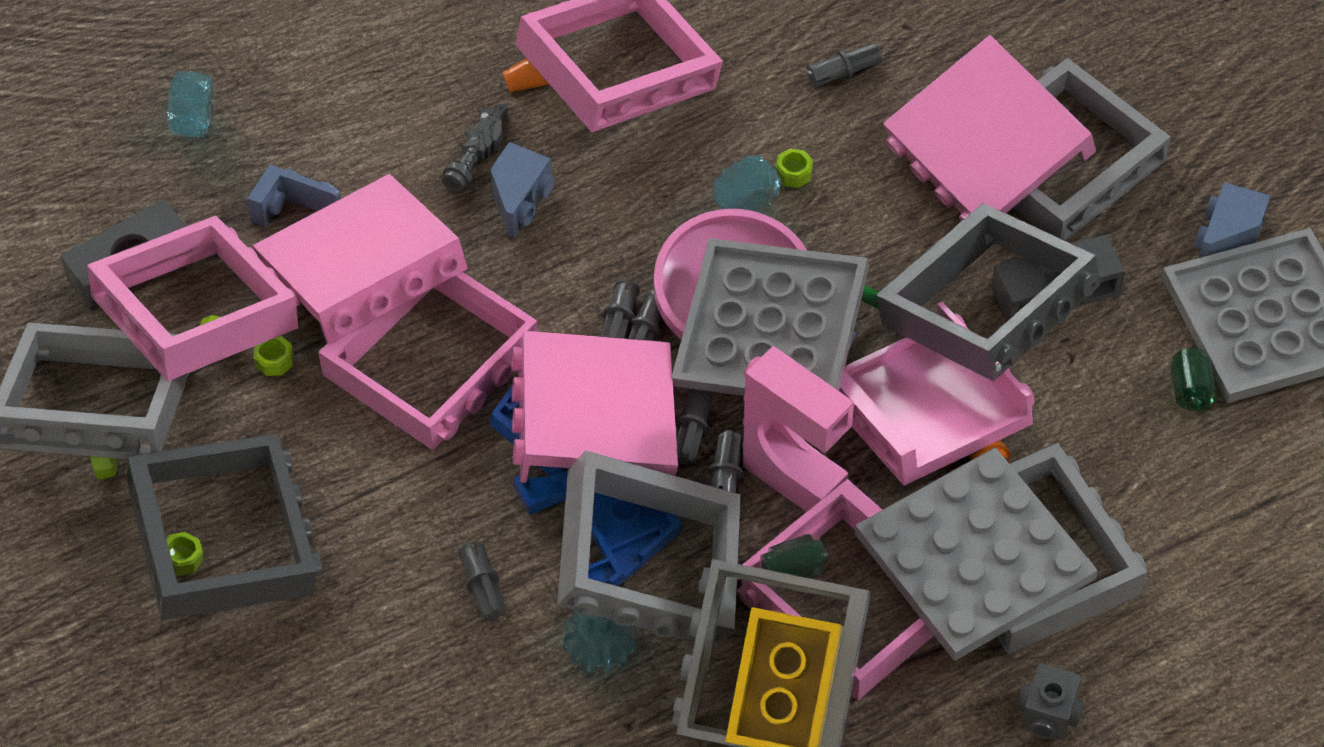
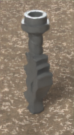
(481, 142)

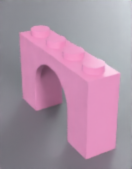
(780, 410)

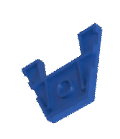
(621, 530)

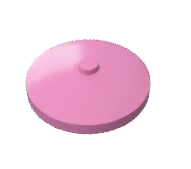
(684, 251)

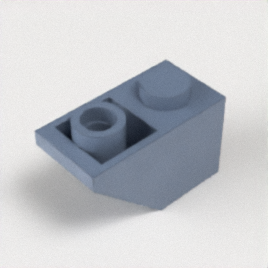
(519, 184)
(1233, 218)

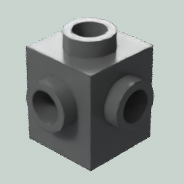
(1051, 702)

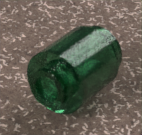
(1193, 379)
(796, 557)

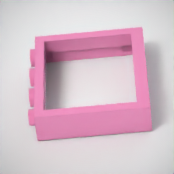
(629, 99)
(208, 342)
(341, 355)
(853, 507)

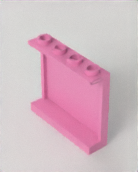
(986, 132)
(363, 256)
(592, 398)
(929, 410)

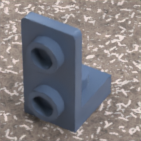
(286, 184)

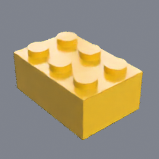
(784, 681)

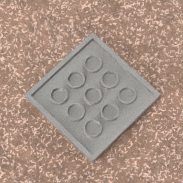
(765, 299)
(1256, 312)
(975, 553)

